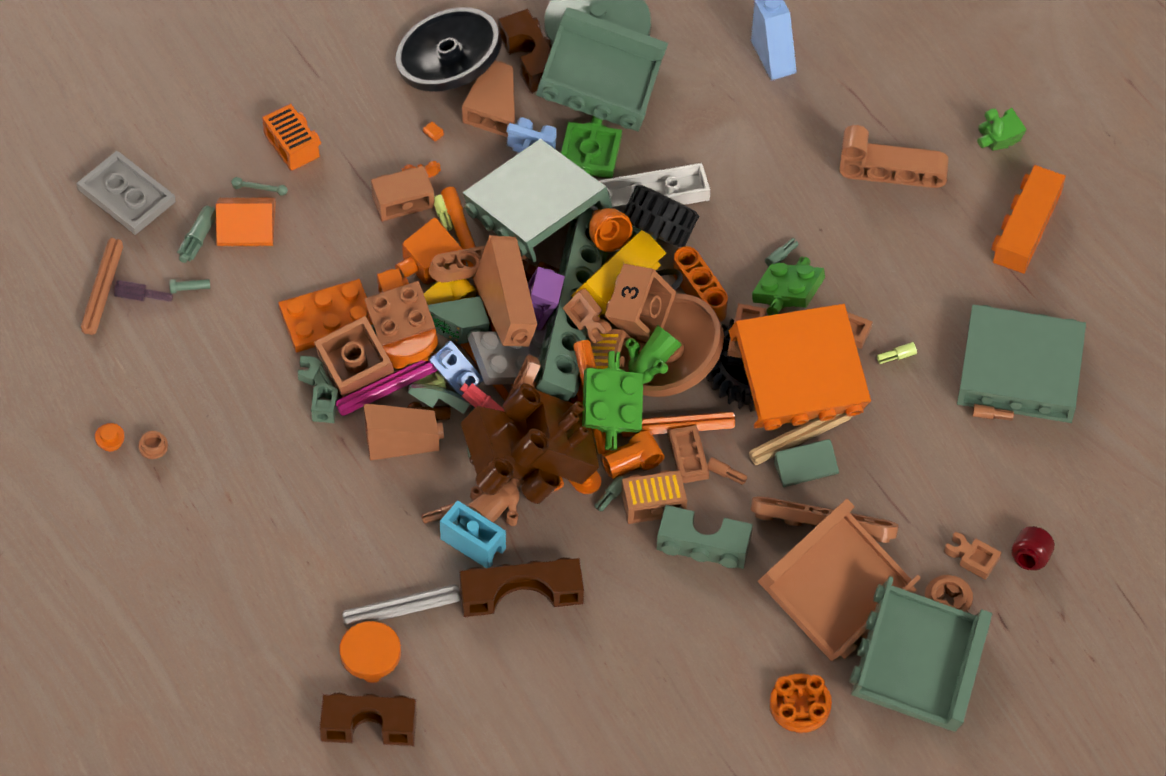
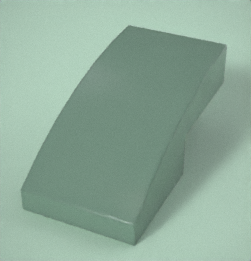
(430, 394)

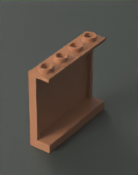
(832, 581)

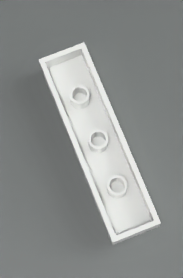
(682, 184)

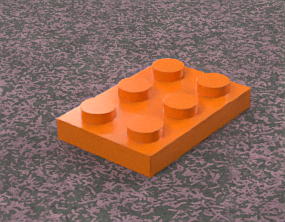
(323, 312)

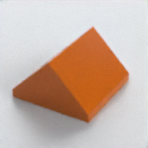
(245, 221)

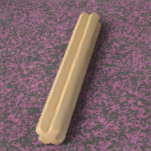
(794, 437)

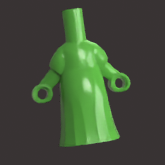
(653, 355)

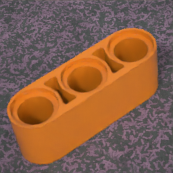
(700, 280)

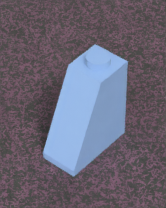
(773, 37)

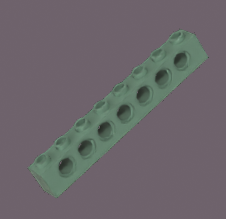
(557, 356)

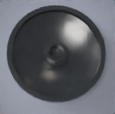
(448, 49)

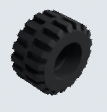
(661, 216)

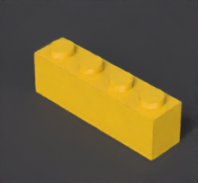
(638, 251)

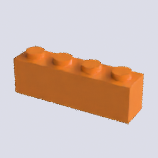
(1029, 218)

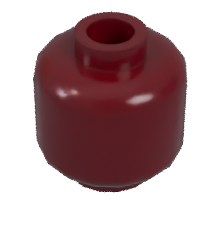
(1033, 548)

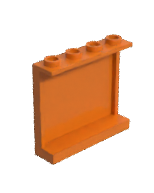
(802, 366)

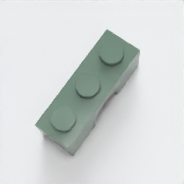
(724, 547)

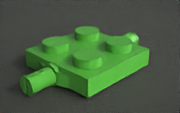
(592, 147)
(788, 285)
(612, 400)

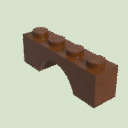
(556, 580)

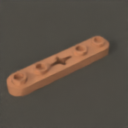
(798, 513)

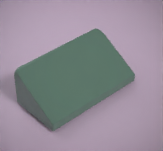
(806, 463)

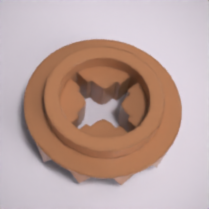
(954, 587)

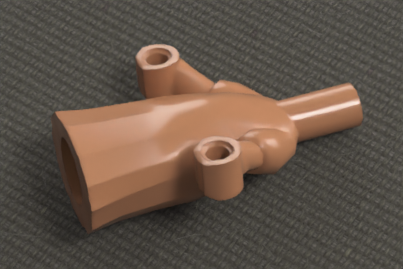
(494, 505)

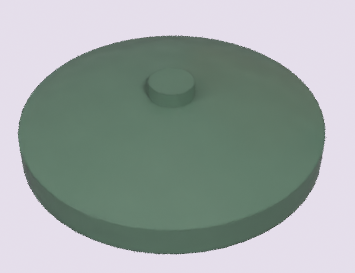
(625, 13)

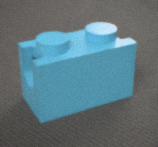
(472, 534)

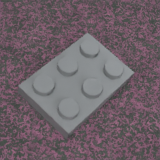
(126, 192)
(498, 362)

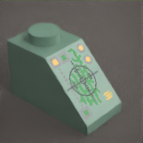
(460, 318)

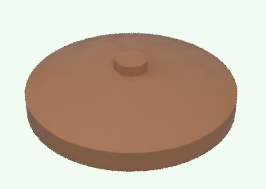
(702, 341)

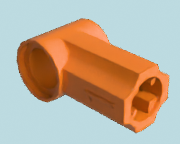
(639, 452)

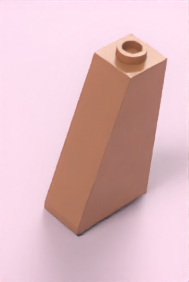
(506, 291)

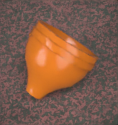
(609, 229)

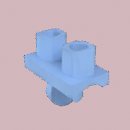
(522, 135)
(455, 367)

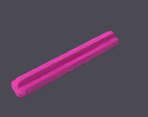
(384, 387)

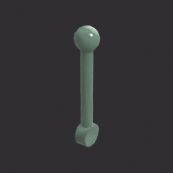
(237, 183)

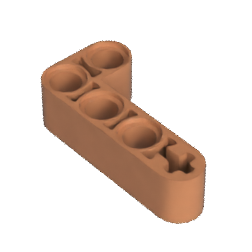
(890, 163)

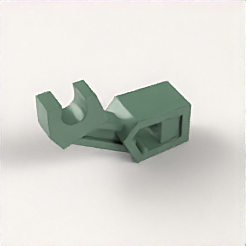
(321, 409)

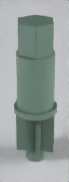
(194, 239)

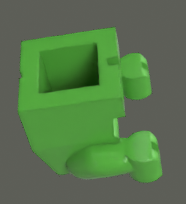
(1002, 132)

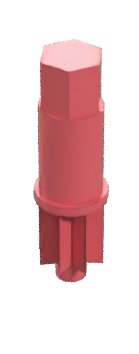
(477, 397)

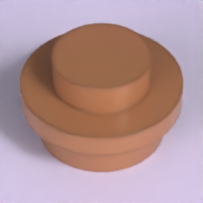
(153, 445)

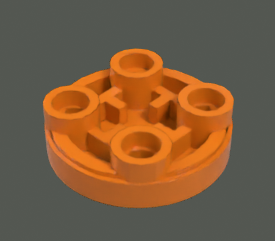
(412, 349)
(370, 650)
(800, 702)

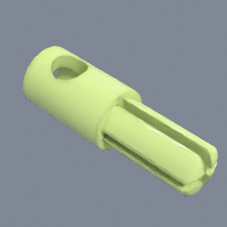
(442, 212)
(898, 353)

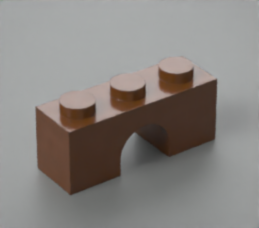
(523, 33)
(344, 713)

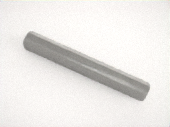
(402, 605)

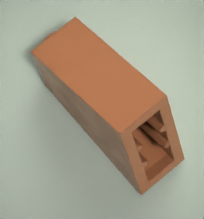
(491, 100)
(400, 431)

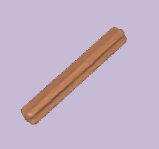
(101, 286)

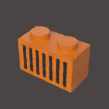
(291, 136)

